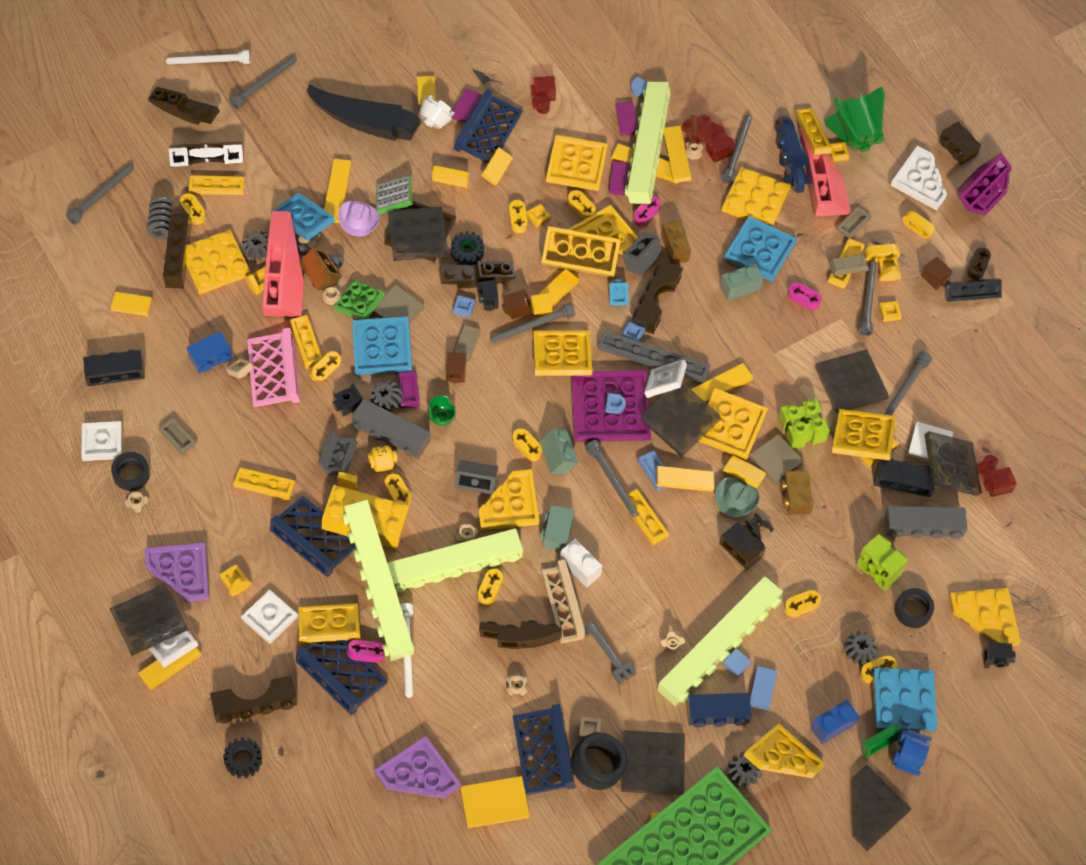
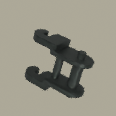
(766, 524)

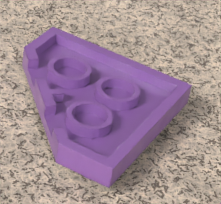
(181, 569)
(418, 772)

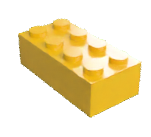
(581, 252)
(388, 515)

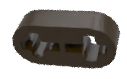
(976, 262)

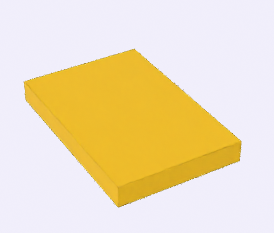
(328, 623)
(494, 802)

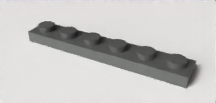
(651, 355)

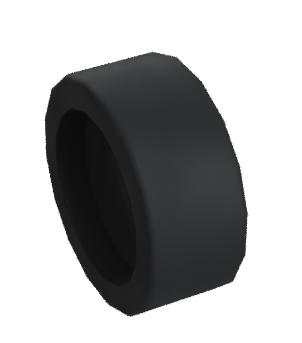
(134, 484)
(922, 596)

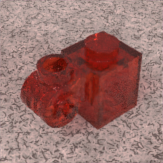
(544, 91)
(699, 128)
(720, 144)
(996, 481)

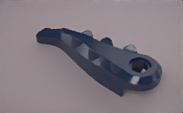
(792, 154)

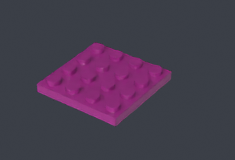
(590, 401)

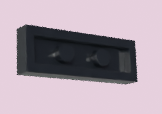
(973, 289)

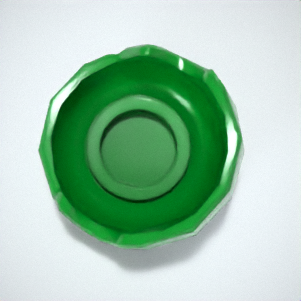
(441, 411)

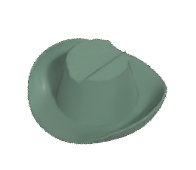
(736, 497)

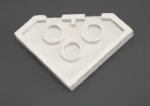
(921, 179)

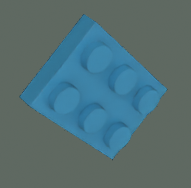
(306, 216)

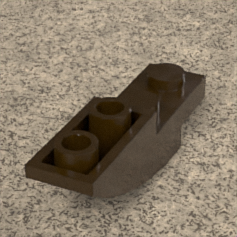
(182, 107)
(468, 275)
(529, 635)

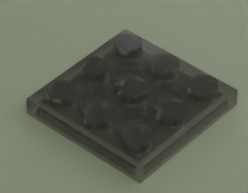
(417, 233)
(851, 381)
(680, 419)
(952, 463)
(148, 619)
(654, 762)

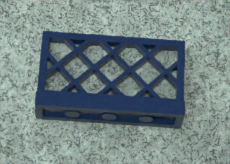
(473, 124)
(300, 543)
(330, 683)
(560, 743)

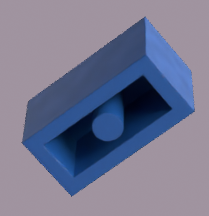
(209, 352)
(834, 721)

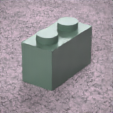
(741, 282)
(558, 451)
(558, 528)

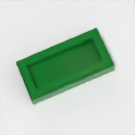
(881, 740)

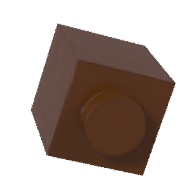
(936, 273)
(517, 304)
(456, 367)

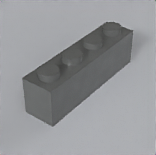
(390, 429)
(925, 521)

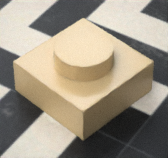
(239, 368)
(589, 725)

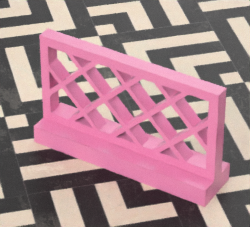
(289, 363)

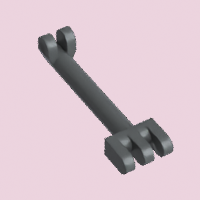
(622, 669)

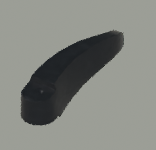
(370, 117)

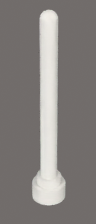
(243, 56)
(407, 610)

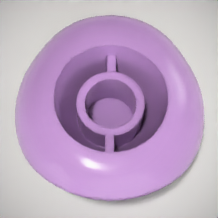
(358, 218)

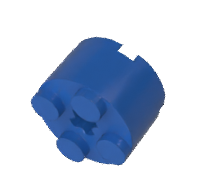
(912, 752)

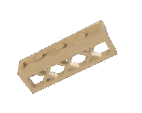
(570, 598)

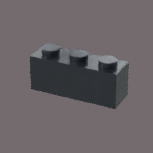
(113, 367)
(904, 477)

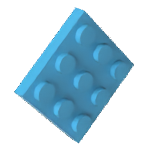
(761, 246)
(381, 345)
(904, 699)

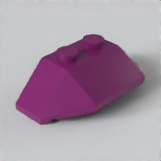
(985, 185)

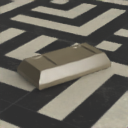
(853, 222)
(848, 265)
(467, 341)
(177, 435)

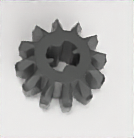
(255, 245)
(387, 395)
(853, 650)
(736, 767)

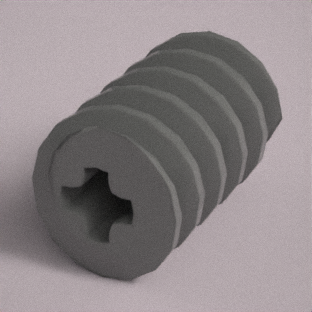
(159, 217)

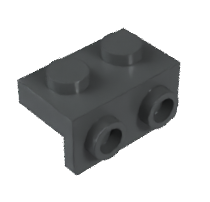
(337, 454)

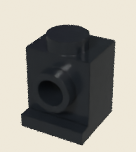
(488, 295)
(347, 400)
(998, 654)

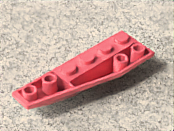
(825, 183)
(283, 270)

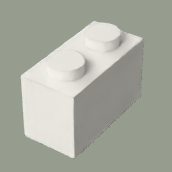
(581, 563)

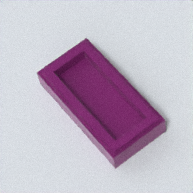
(466, 105)
(626, 118)
(619, 178)
(408, 384)

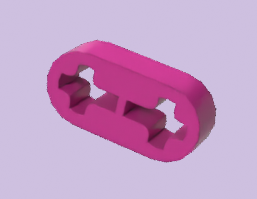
(649, 213)
(804, 296)
(366, 651)

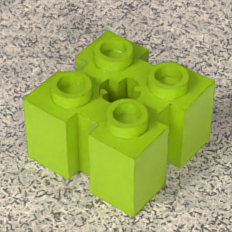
(803, 424)
(882, 562)

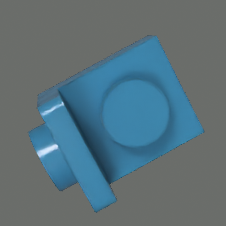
(618, 293)

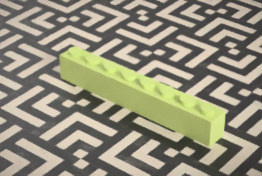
(648, 143)
(455, 560)
(379, 580)
(719, 641)

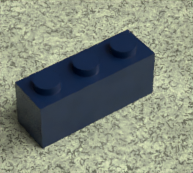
(718, 709)

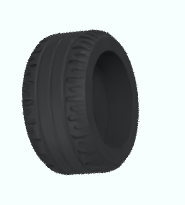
(608, 745)

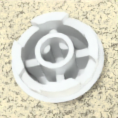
(435, 112)

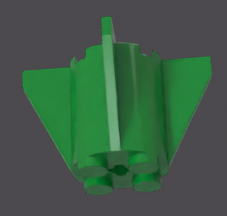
(859, 120)

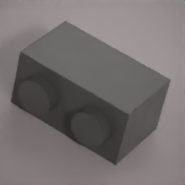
(642, 253)
(476, 476)

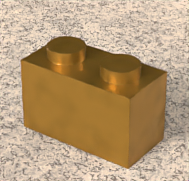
(676, 242)
(320, 269)
(798, 492)

